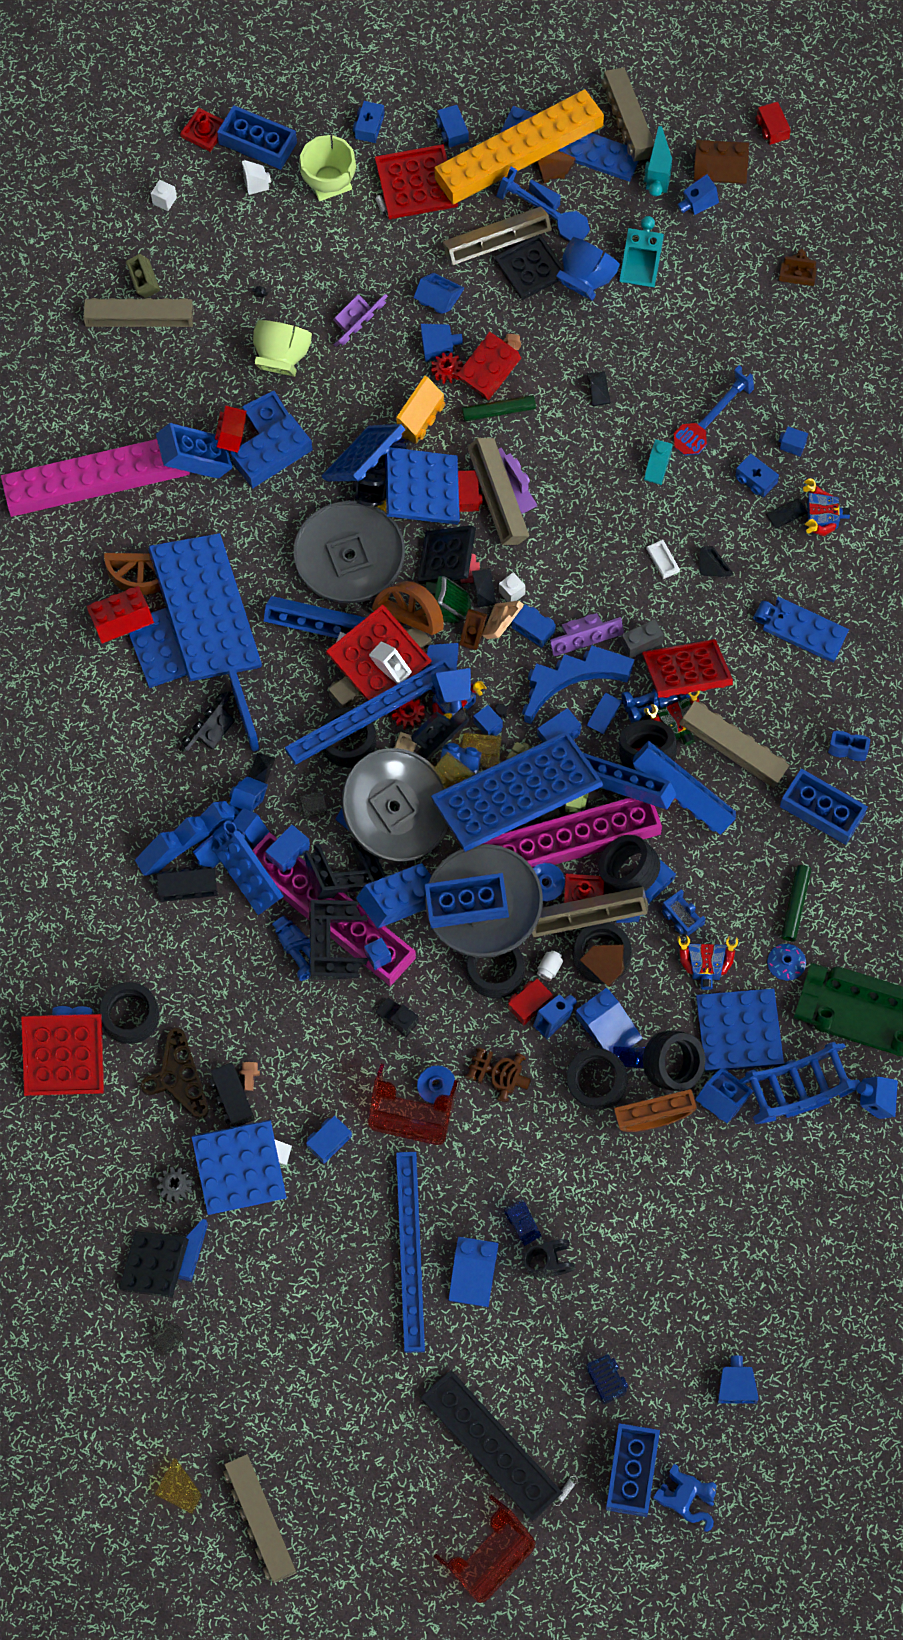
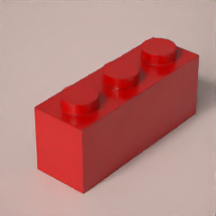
(230, 428)

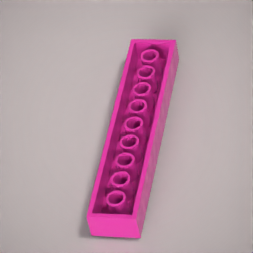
(86, 477)
(581, 832)
(351, 936)

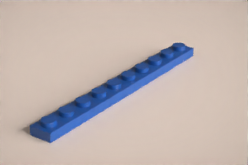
(365, 713)
(410, 1252)

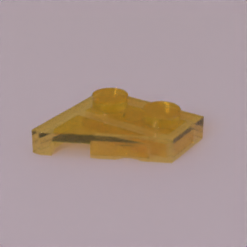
(487, 745)
(452, 770)
(179, 1488)

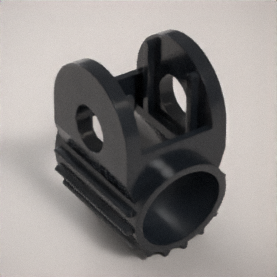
(372, 487)
(552, 1267)

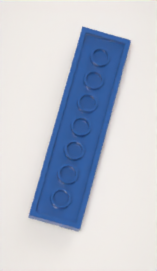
(590, 151)

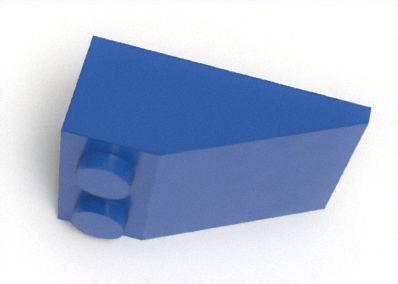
(607, 1022)
(473, 1271)

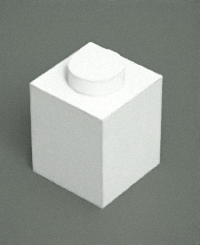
(163, 195)
(512, 588)

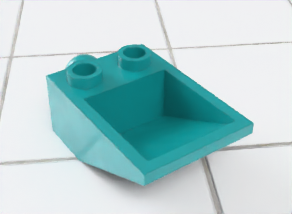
(659, 168)
(641, 257)

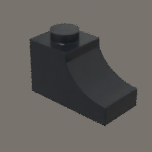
(398, 1016)

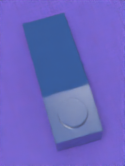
(193, 1250)

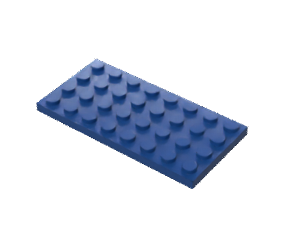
(204, 607)
(516, 791)

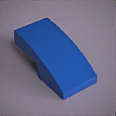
(604, 713)

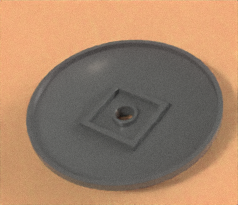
(345, 529)
(409, 783)
(522, 893)

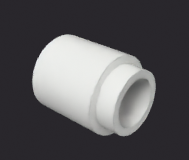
(549, 965)

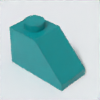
(658, 461)

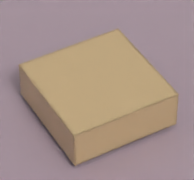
(405, 742)

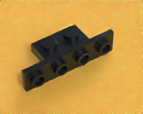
(212, 726)
(438, 732)

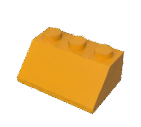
(420, 410)

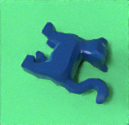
(684, 1494)

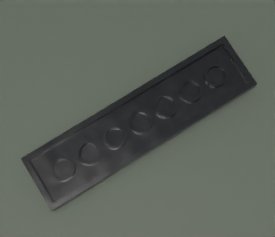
(491, 1445)

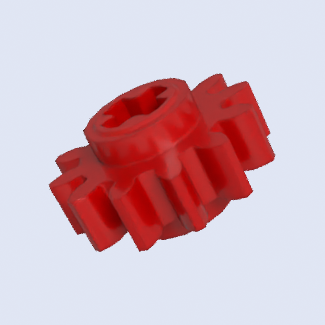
(446, 367)
(414, 716)

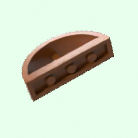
(126, 562)
(429, 623)
(655, 1112)

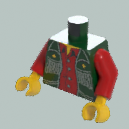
(672, 716)

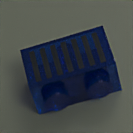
(606, 1379)

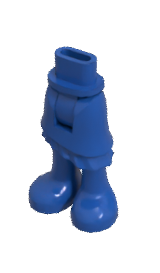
(631, 704)
(293, 941)

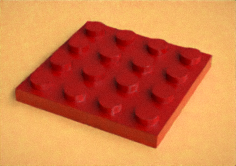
(410, 181)
(353, 652)
(687, 668)
(62, 1054)

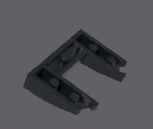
(329, 884)
(320, 916)

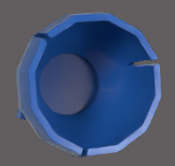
(585, 269)

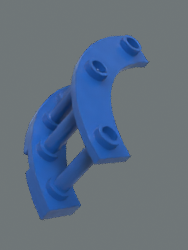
(805, 1102)

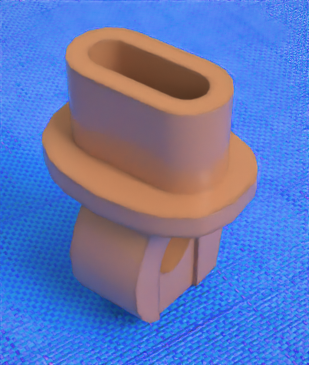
(513, 340)
(249, 1070)

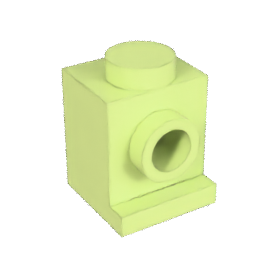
(576, 805)

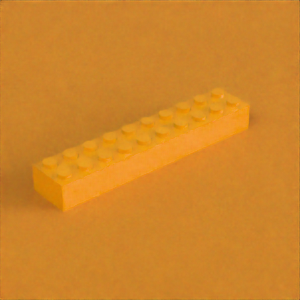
(519, 146)

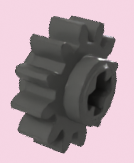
(177, 1177)

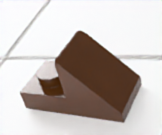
(473, 629)

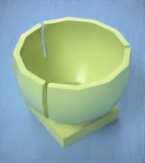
(326, 168)
(279, 347)

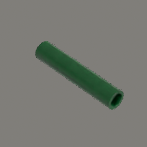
(499, 408)
(796, 903)

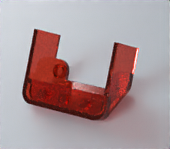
(407, 1117)
(494, 1558)

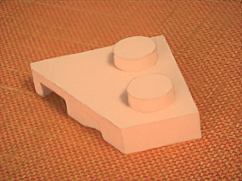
(501, 618)

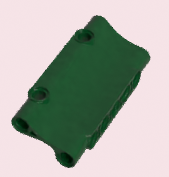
(853, 1007)

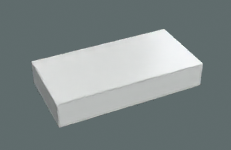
(663, 559)

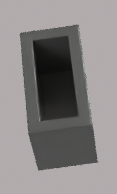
(642, 639)

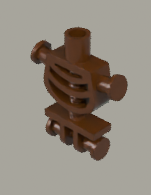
(517, 1079)

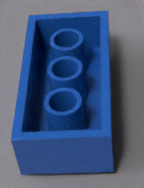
(257, 137)
(192, 451)
(271, 451)
(823, 806)
(395, 896)
(466, 900)
(632, 1470)

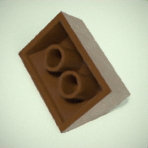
(721, 161)

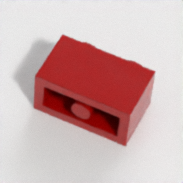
(773, 123)
(469, 491)
(529, 1001)

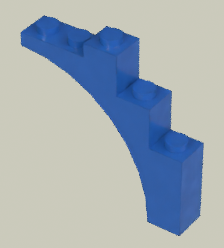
(595, 665)
(189, 833)

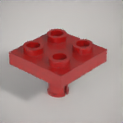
(202, 129)
(582, 887)

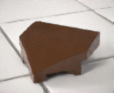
(555, 166)
(798, 269)
(605, 962)

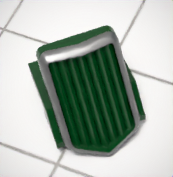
(451, 597)

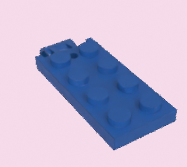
(801, 628)
(245, 868)

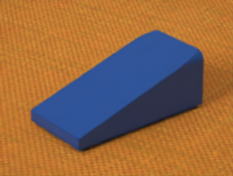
(544, 194)

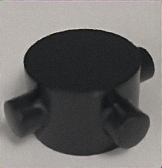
(260, 291)
(501, 710)

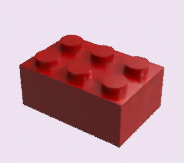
(489, 366)
(120, 614)

